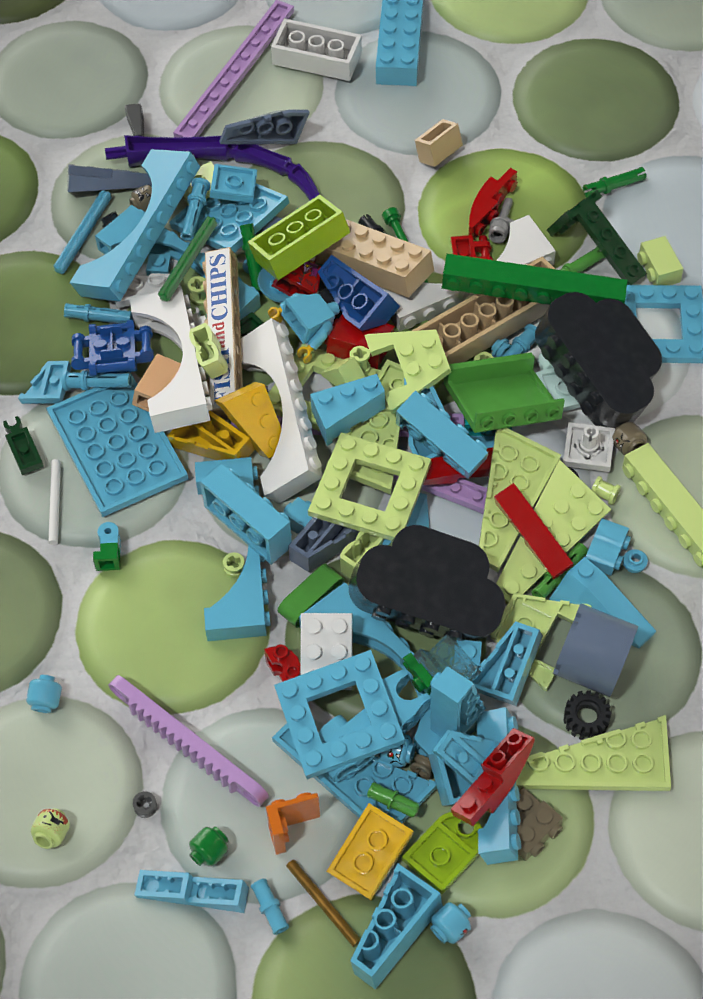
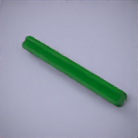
(187, 259)

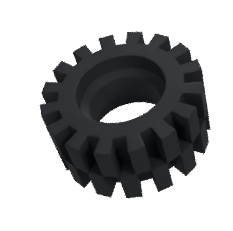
(587, 701)

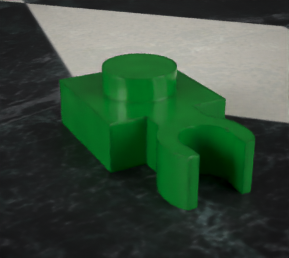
(421, 677)

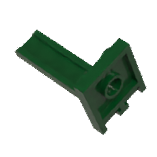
(603, 236)

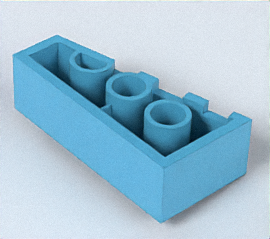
(441, 434)
(453, 703)
(394, 925)

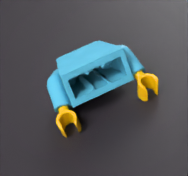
(309, 319)

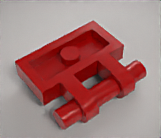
(466, 247)

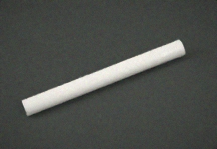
(54, 502)

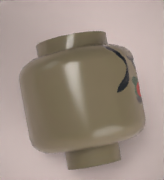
(628, 437)

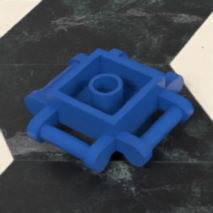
(112, 348)

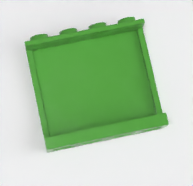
(501, 393)

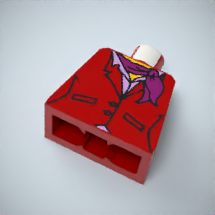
(301, 280)

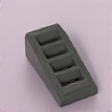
(135, 118)

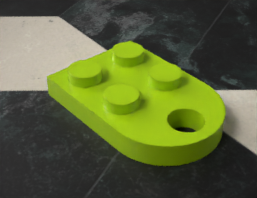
(443, 852)

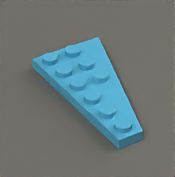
(353, 789)

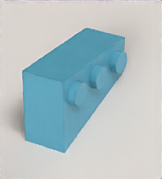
(347, 405)
(509, 664)

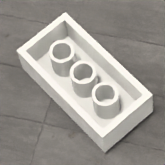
(316, 49)

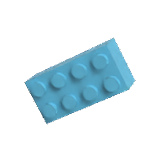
(246, 513)

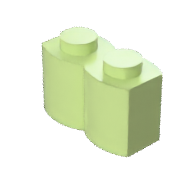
(208, 350)
(355, 550)

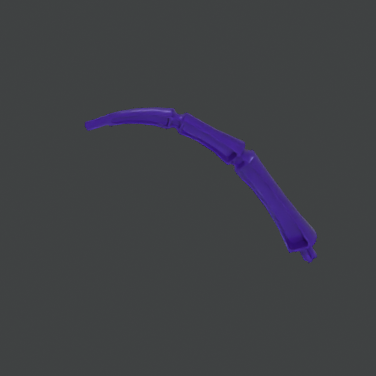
(210, 148)

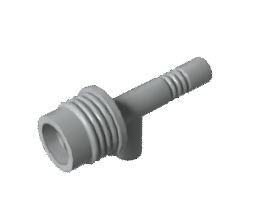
(500, 225)

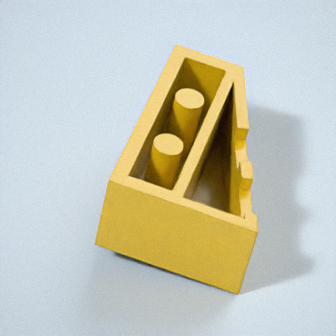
(212, 439)

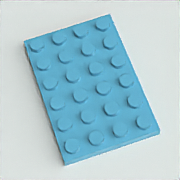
(116, 447)

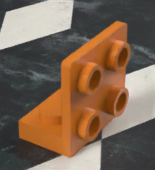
(290, 812)

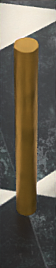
(323, 903)

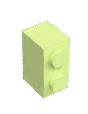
(660, 262)

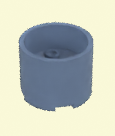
(595, 650)

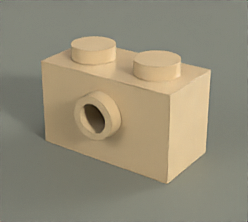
(438, 142)

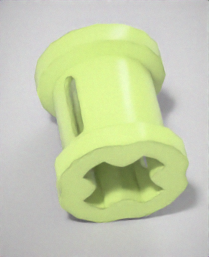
(194, 295)
(361, 355)
(606, 490)

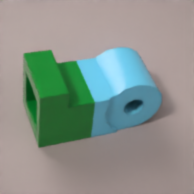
(110, 548)

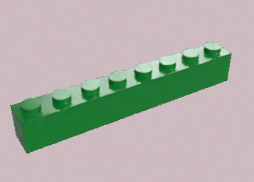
(525, 281)

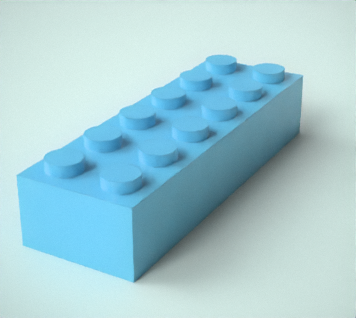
(399, 42)

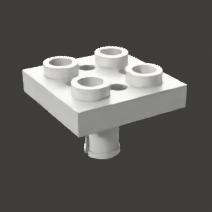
(589, 439)

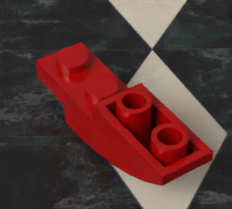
(488, 199)
(498, 777)

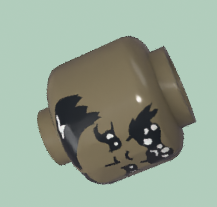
(141, 197)

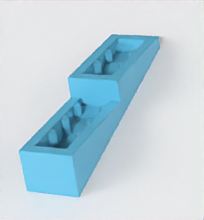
(193, 891)

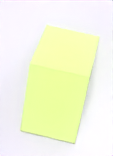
(343, 371)

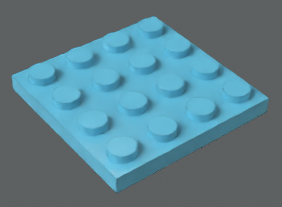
(233, 214)

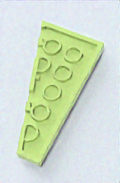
(380, 429)
(529, 468)
(610, 761)

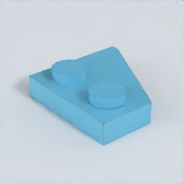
(464, 753)

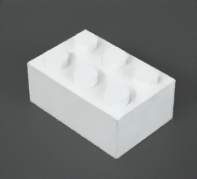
(325, 639)

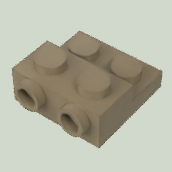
(537, 824)

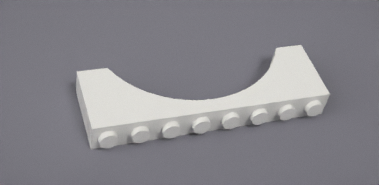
(429, 300)
(184, 398)
(295, 458)

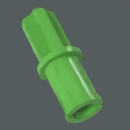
(393, 800)

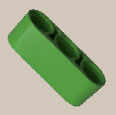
(309, 592)

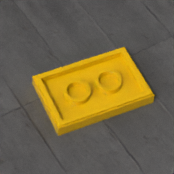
(370, 851)

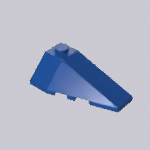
(357, 297)

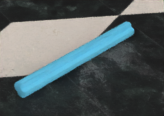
(82, 232)

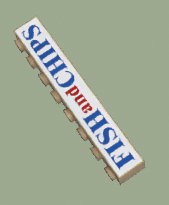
(224, 320)

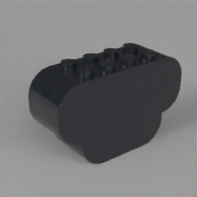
(600, 356)
(429, 585)

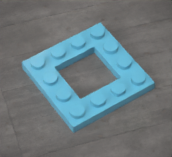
(682, 297)
(350, 748)

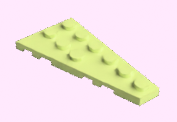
(568, 512)

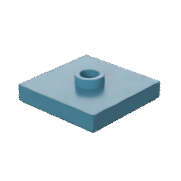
(233, 183)

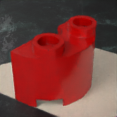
(282, 662)

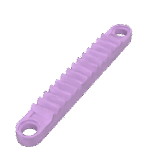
(188, 742)

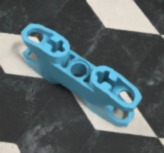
(407, 713)

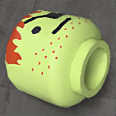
(50, 828)

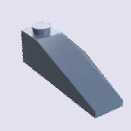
(269, 128)

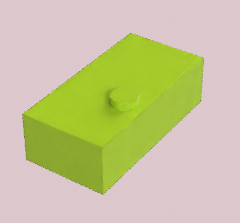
(299, 237)

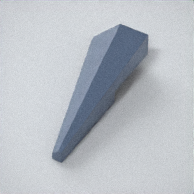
(93, 178)

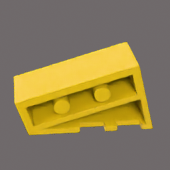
(254, 416)

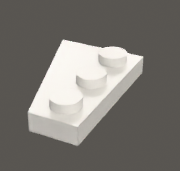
(143, 285)

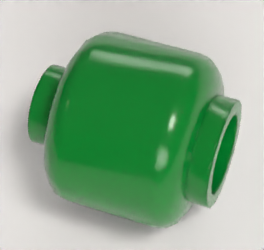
(208, 846)

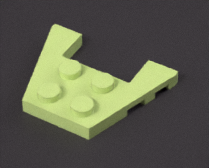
(420, 359)
(540, 615)

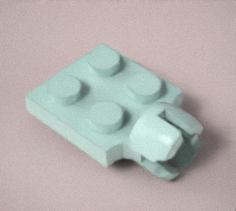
(555, 385)

